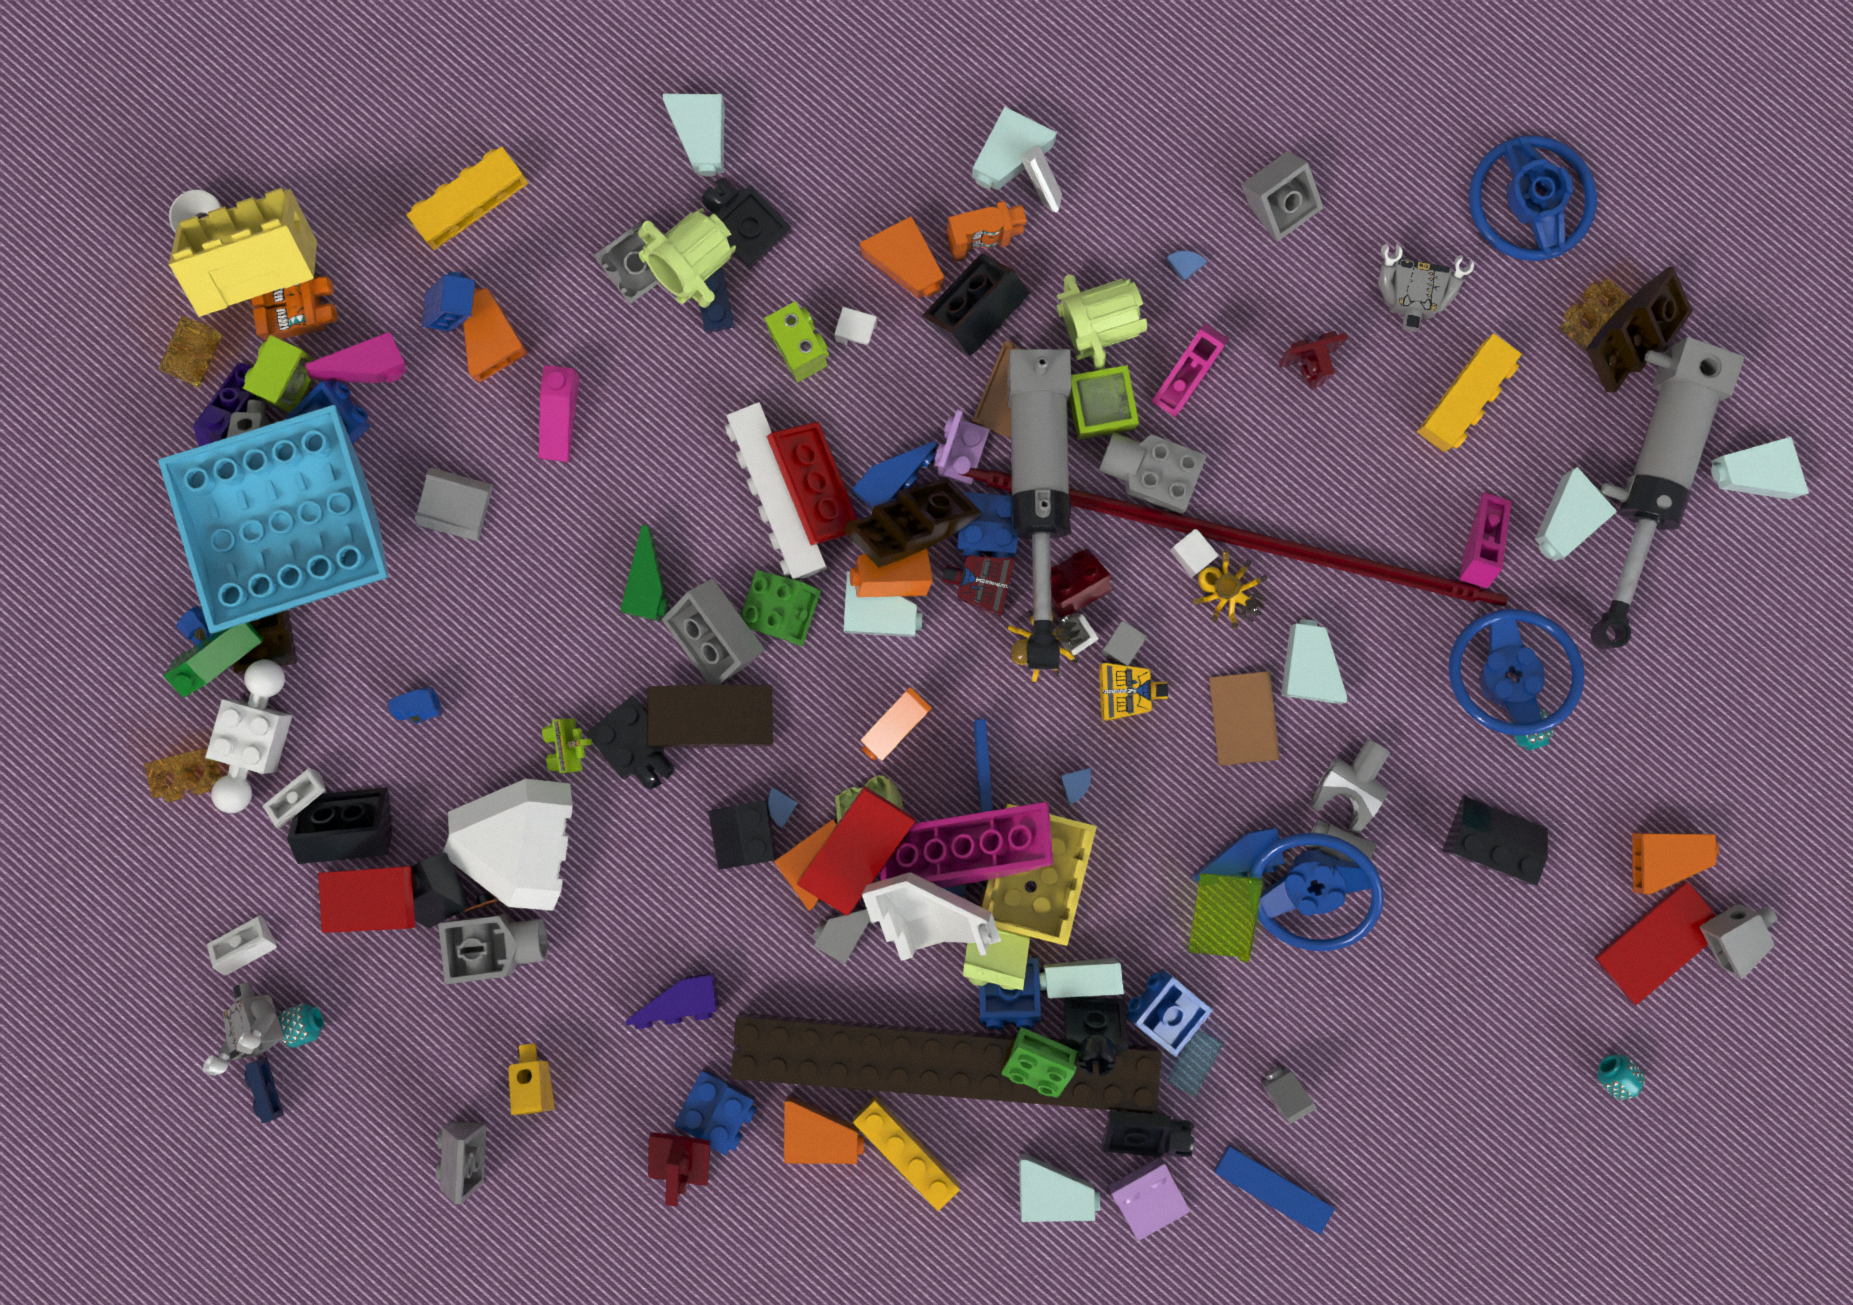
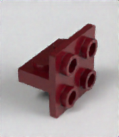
(1314, 357)
(1078, 582)
(679, 1162)

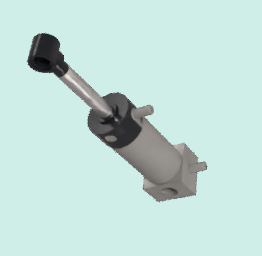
(1691, 385)
(1040, 476)

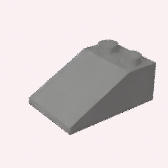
(461, 1159)

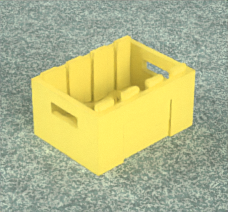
(243, 251)
(1052, 906)

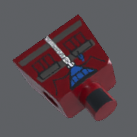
(982, 582)

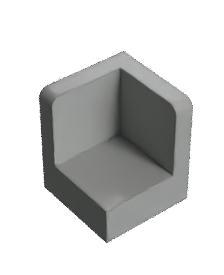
(1124, 644)

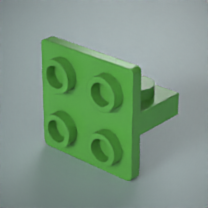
(1040, 1063)

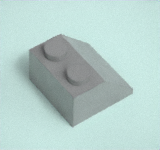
(1283, 195)

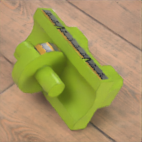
(568, 745)

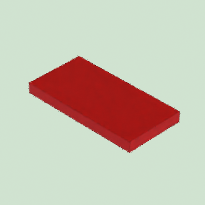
(813, 481)
(856, 850)
(366, 900)
(1657, 943)

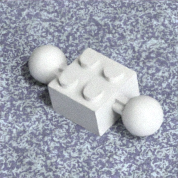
(248, 736)

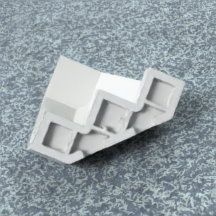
(514, 842)
(924, 914)

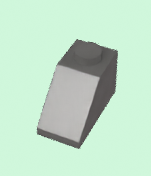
(841, 934)
(1287, 1094)

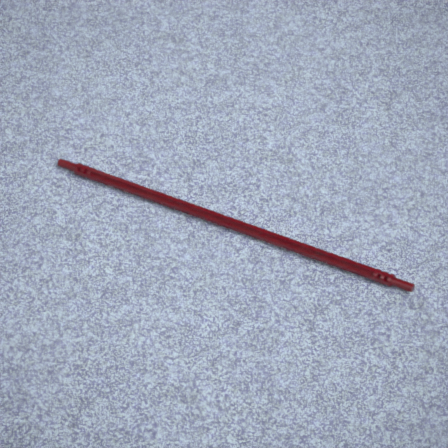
(1261, 542)

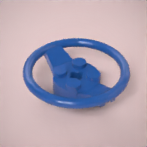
(1542, 212)
(1509, 656)
(1300, 892)

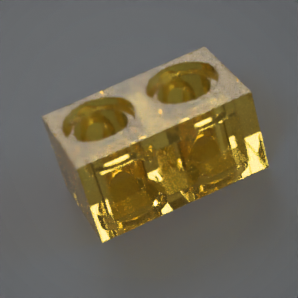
(1593, 311)
(190, 351)
(182, 769)

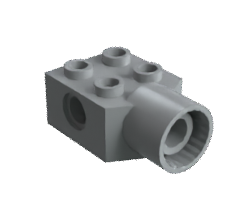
(1154, 470)
(489, 947)

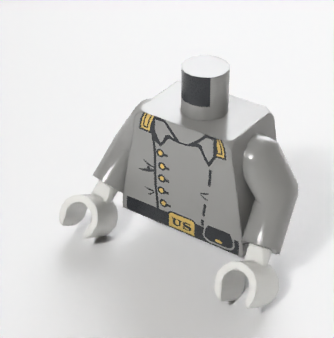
(1418, 287)
(249, 1029)

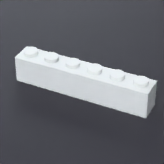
(750, 430)

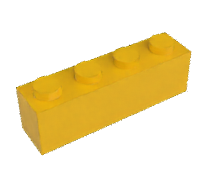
(467, 198)
(1469, 393)
(906, 1153)

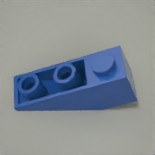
(887, 478)
(1241, 854)

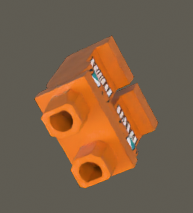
(984, 228)
(294, 309)

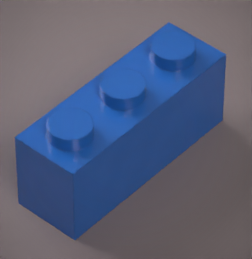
(448, 302)

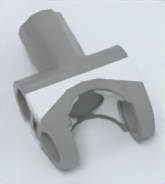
(1356, 784)

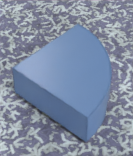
(1185, 263)
(1076, 784)
(780, 807)

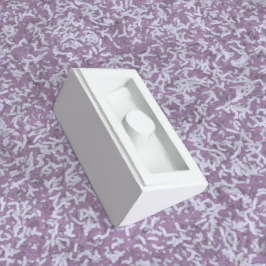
(1042, 178)
(294, 797)
(241, 946)

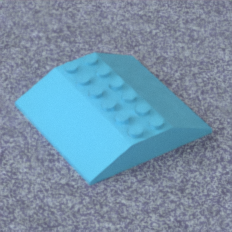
(275, 518)

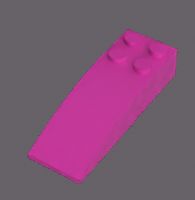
(975, 846)

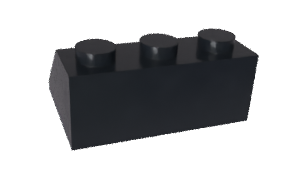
(976, 304)
(342, 827)
(1498, 841)

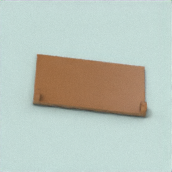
(993, 408)
(1244, 718)

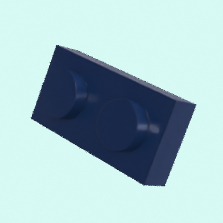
(718, 313)
(260, 1080)

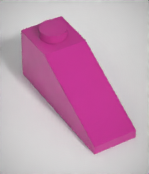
(365, 362)
(1190, 369)
(557, 412)
(1486, 541)

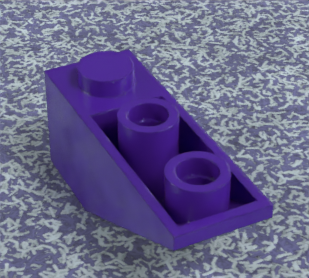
(230, 398)
(688, 997)

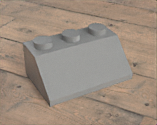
(712, 633)

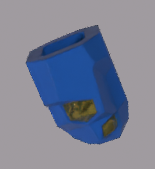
(194, 625)
(416, 705)

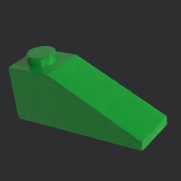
(645, 585)
(211, 658)

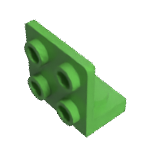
(780, 607)

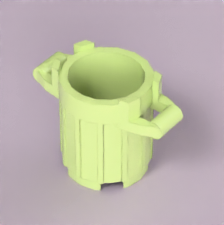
(687, 255)
(1100, 316)

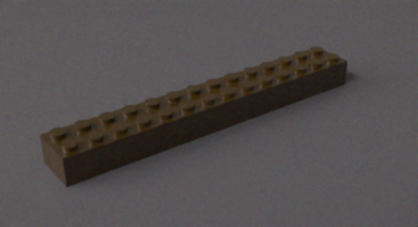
(925, 1063)

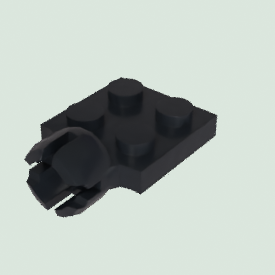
(748, 217)
(624, 745)
(1096, 1031)
(1147, 1134)

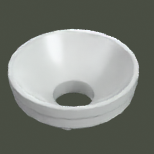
(191, 204)

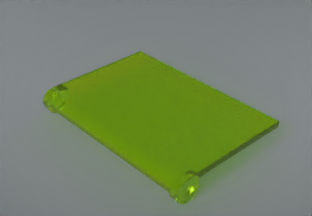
(1225, 915)

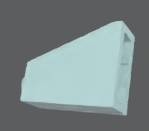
(700, 129)
(1002, 152)
(1762, 470)
(1572, 515)
(880, 615)
(1311, 665)
(1082, 978)
(1054, 1194)

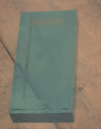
(1195, 1062)

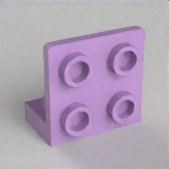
(962, 448)
(1149, 1198)

